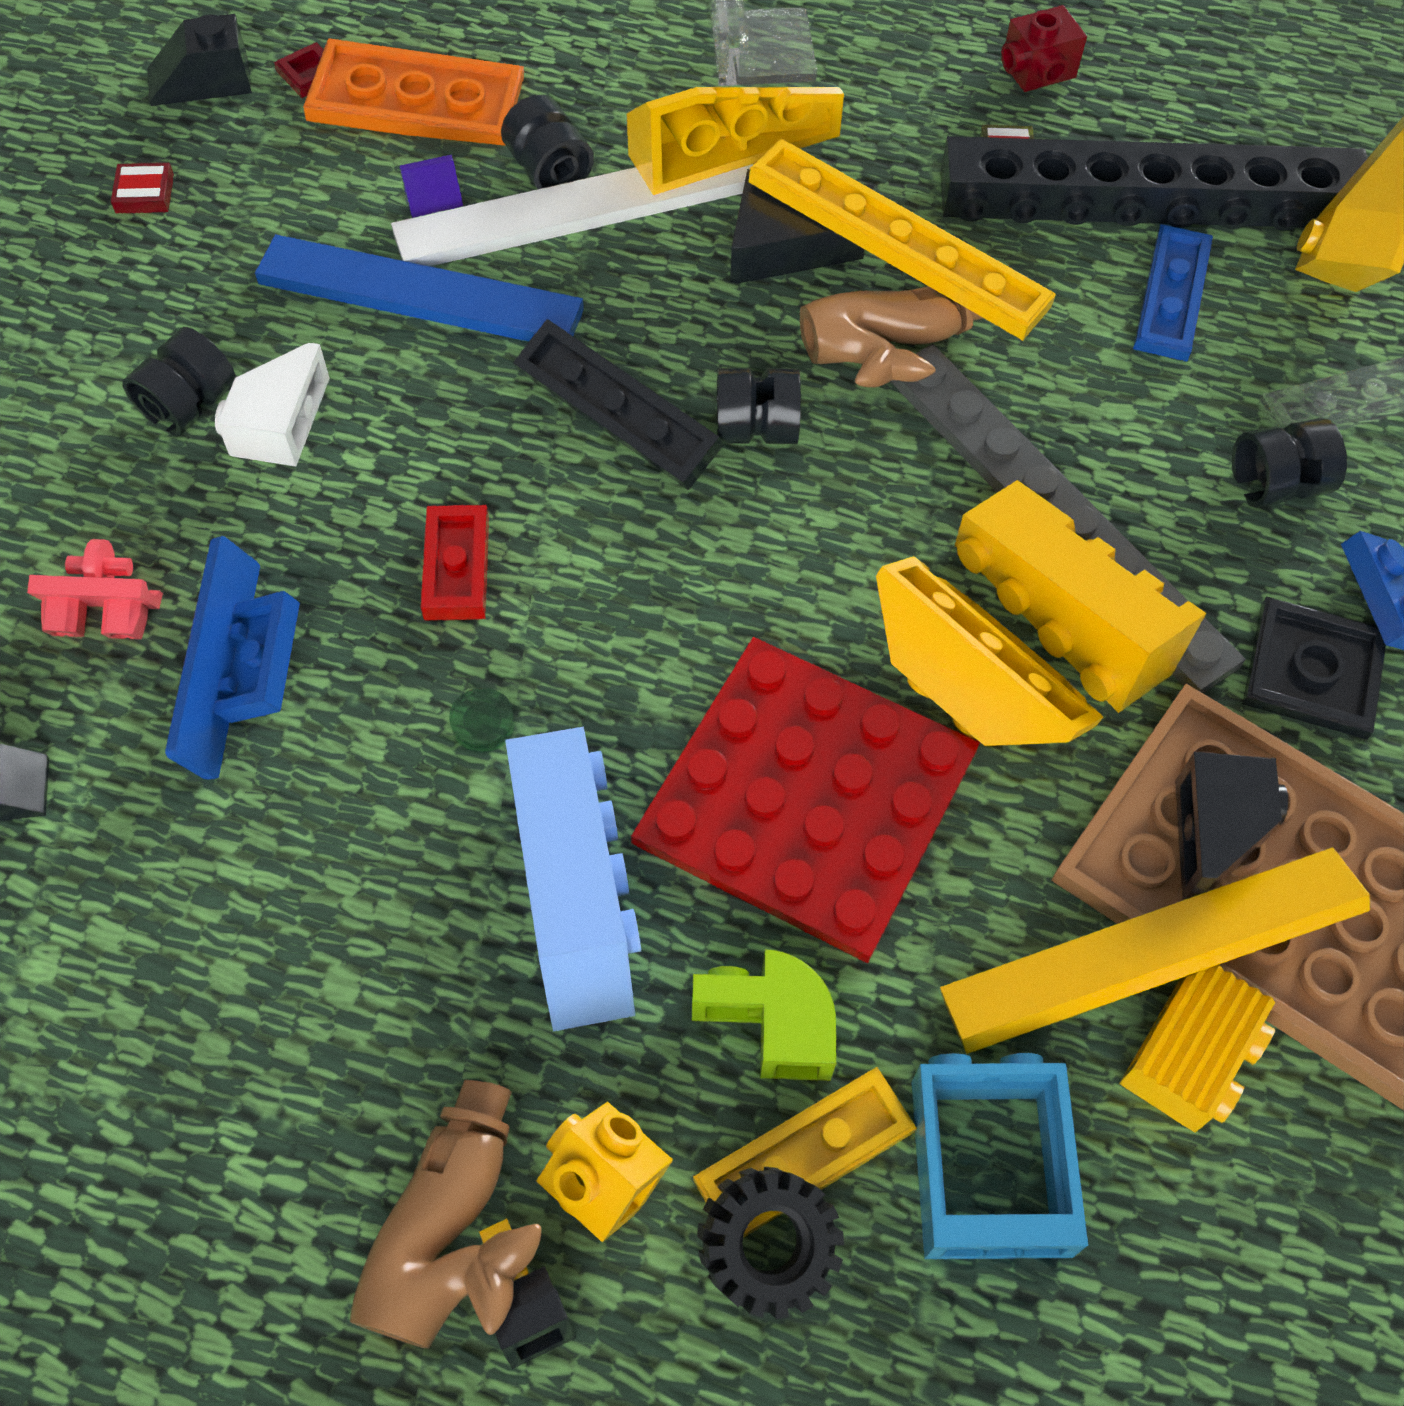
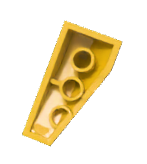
(725, 129)
(1362, 228)

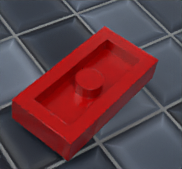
(455, 562)

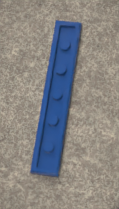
(414, 289)

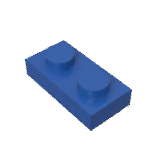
(1380, 575)

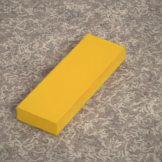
(820, 1141)

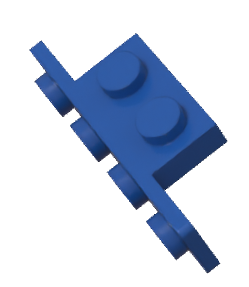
(232, 659)

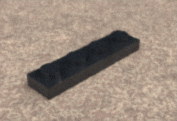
(618, 404)

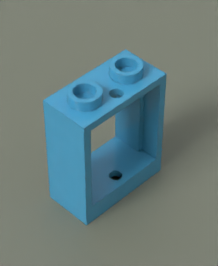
(1004, 1235)

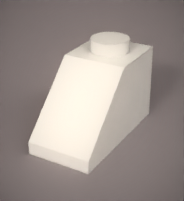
(274, 407)

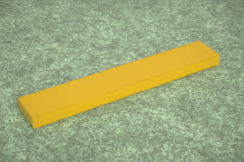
(902, 238)
(1154, 949)

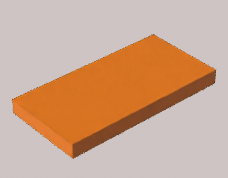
(412, 92)

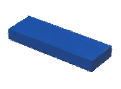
(1173, 293)

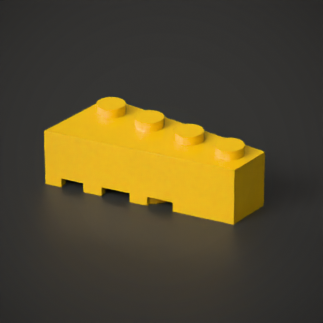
(1076, 595)

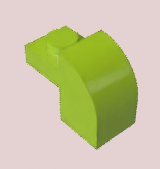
(789, 1004)

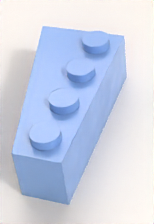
(573, 878)

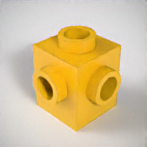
(602, 1169)

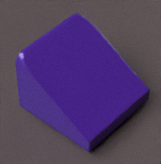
(431, 186)

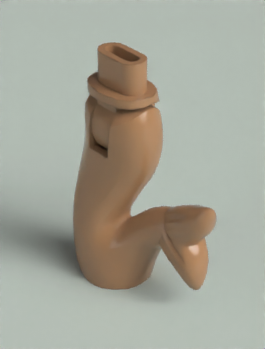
(861, 323)
(402, 1284)

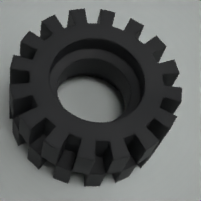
(814, 1250)

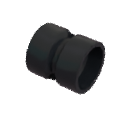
(546, 142)
(184, 376)
(758, 405)
(1291, 462)

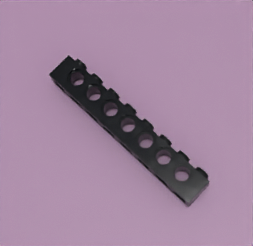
(1142, 181)

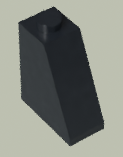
(780, 240)

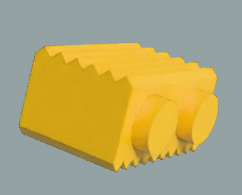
(1199, 1046)

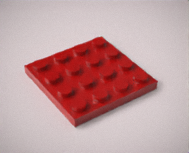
(807, 797)

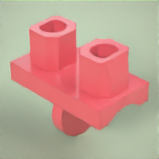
(67, 597)

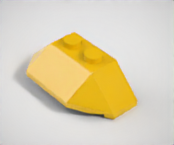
(974, 663)

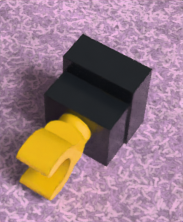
(536, 1314)

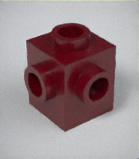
(1043, 48)

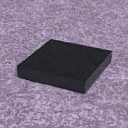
(1316, 668)

